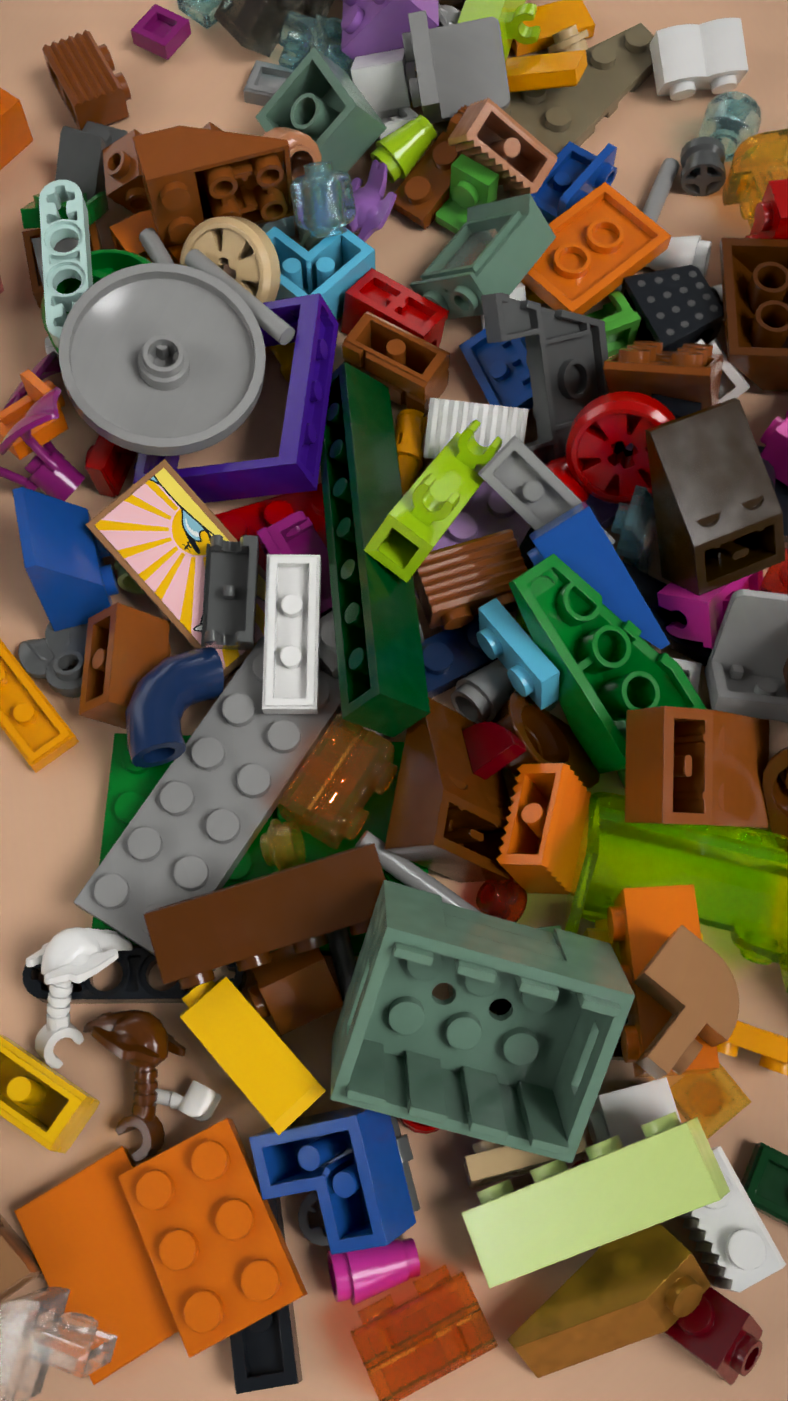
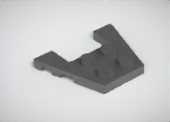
(563, 362)

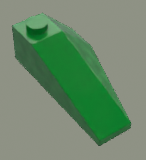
(599, 660)

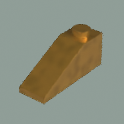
(612, 1301)

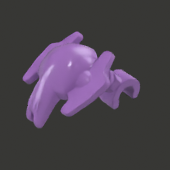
(369, 202)

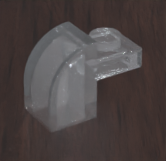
(41, 1335)

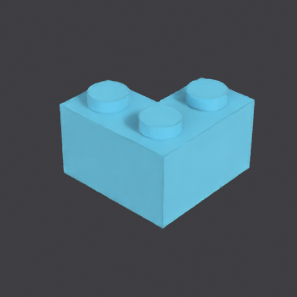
(325, 269)

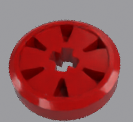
(593, 441)

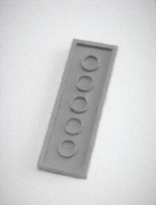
(207, 803)

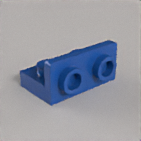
(500, 370)

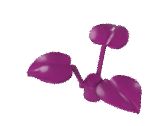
(48, 467)

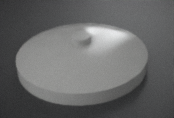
(162, 359)

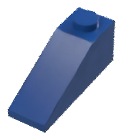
(585, 548)

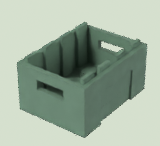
(452, 1061)

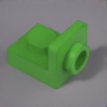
(469, 186)

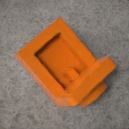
(15, 412)

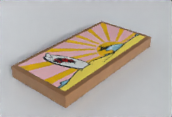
(161, 541)

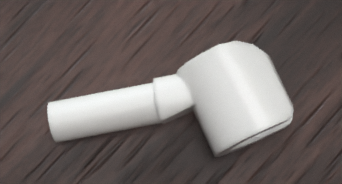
(197, 1103)

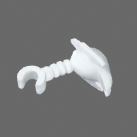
(69, 958)

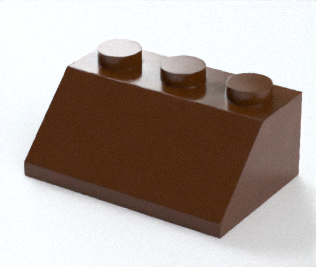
(756, 308)

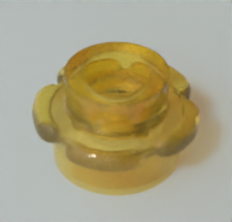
(283, 845)

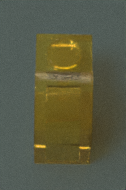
(752, 167)

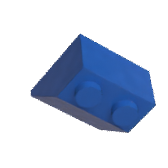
(63, 559)

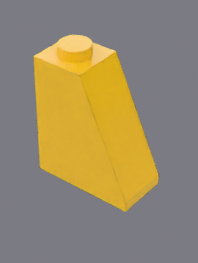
(250, 1052)

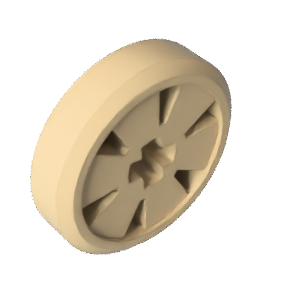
(242, 247)

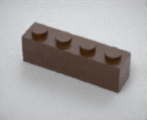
(265, 915)

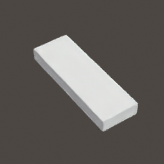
(291, 634)

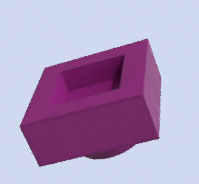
(161, 31)

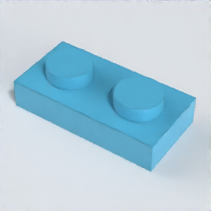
(526, 664)

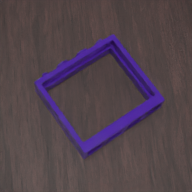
(303, 422)

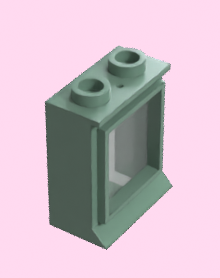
(486, 255)

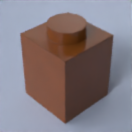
(294, 988)

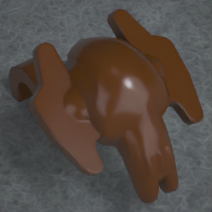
(144, 1044)

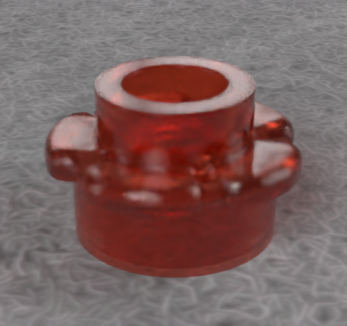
(502, 899)

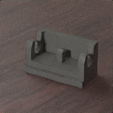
(230, 593)

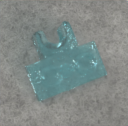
(303, 33)

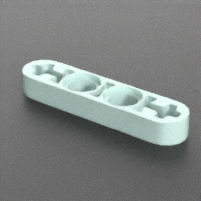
(59, 265)

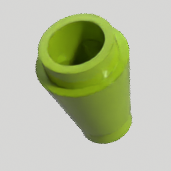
(404, 147)

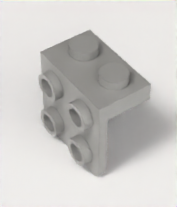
(455, 65)
(749, 657)

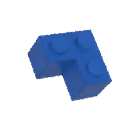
(351, 1165)

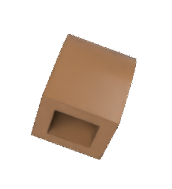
(698, 993)

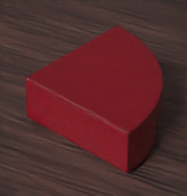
(491, 747)

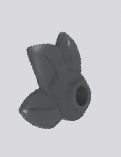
(57, 658)

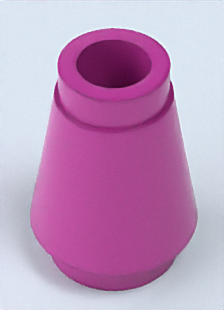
(372, 1270)

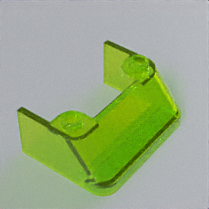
(734, 871)

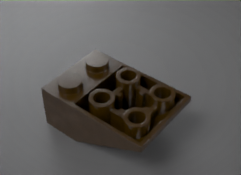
(712, 499)

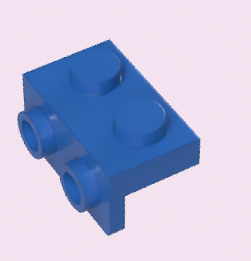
(573, 178)

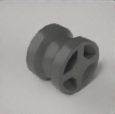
(703, 166)

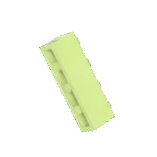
(594, 1201)

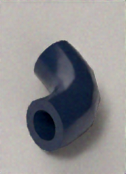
(162, 698)

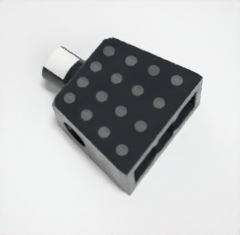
(675, 306)

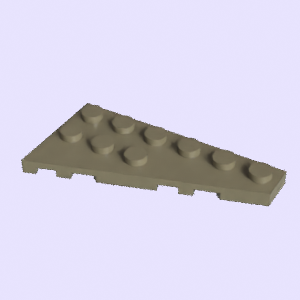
(572, 112)

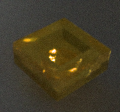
(710, 1097)

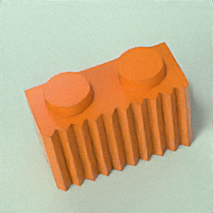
(544, 828)

